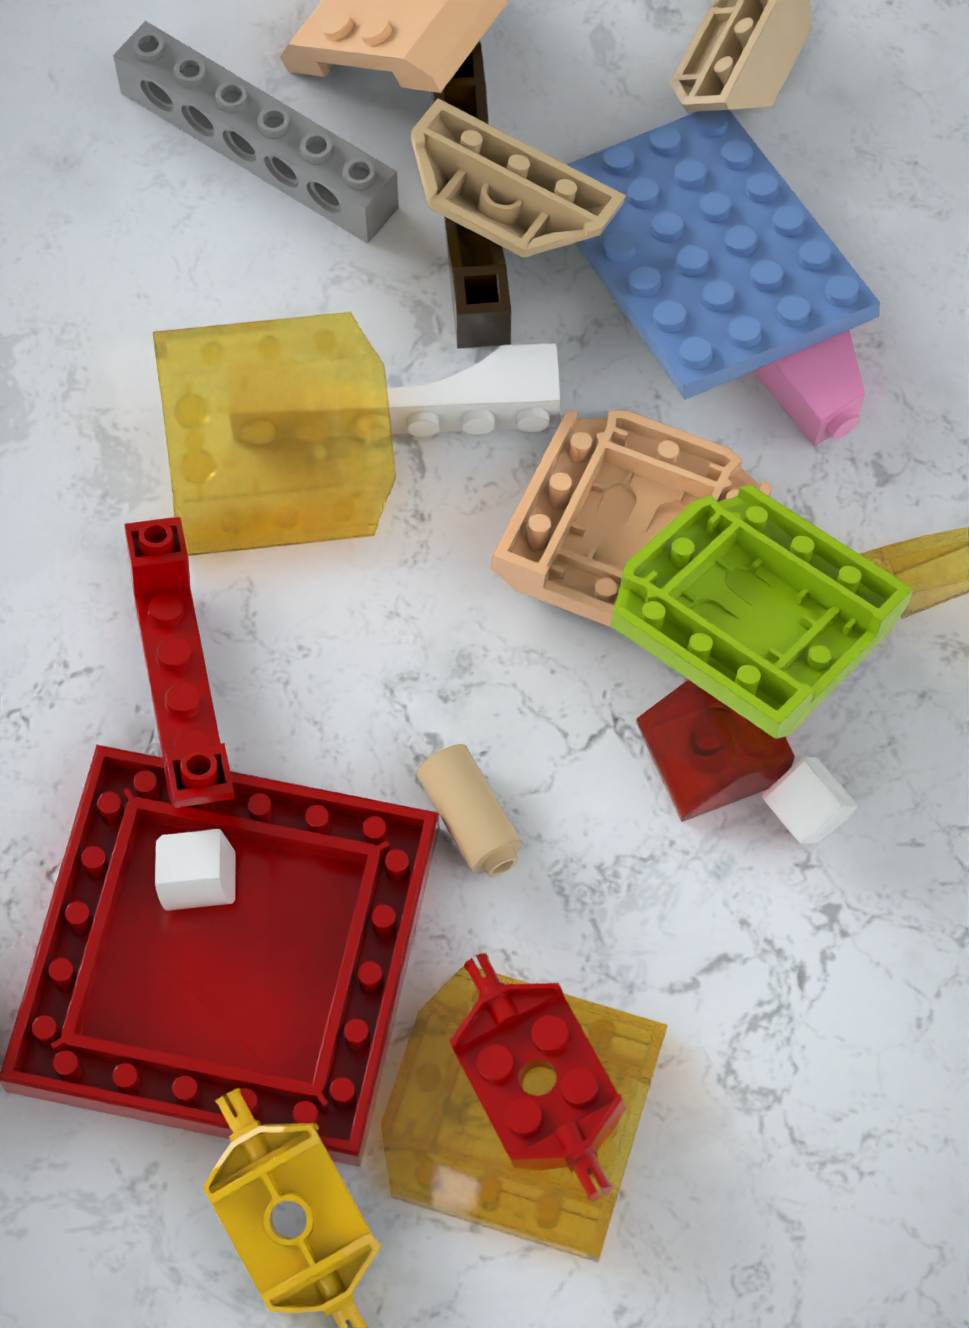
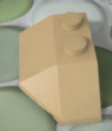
(741, 54)
(505, 185)

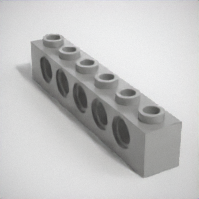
(257, 131)

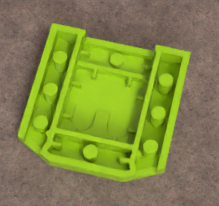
(756, 606)

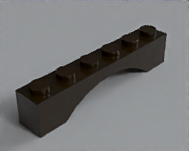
(475, 262)

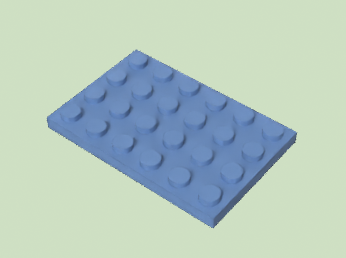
(717, 253)

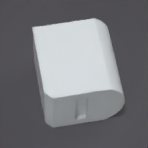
(810, 801)
(194, 870)

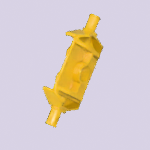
(290, 1164)

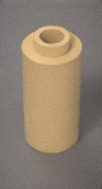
(470, 810)

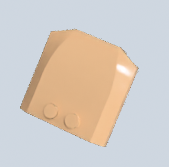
(412, 38)
(601, 500)

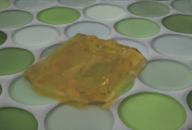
(275, 431)
(450, 1157)

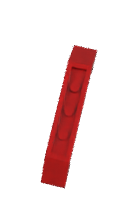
(175, 664)

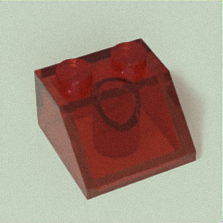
(709, 751)

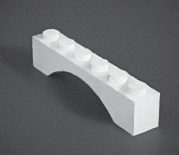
(504, 391)

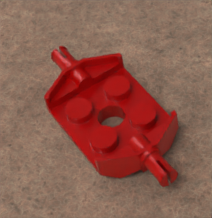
(530, 1028)

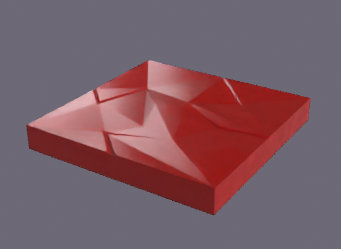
(258, 995)

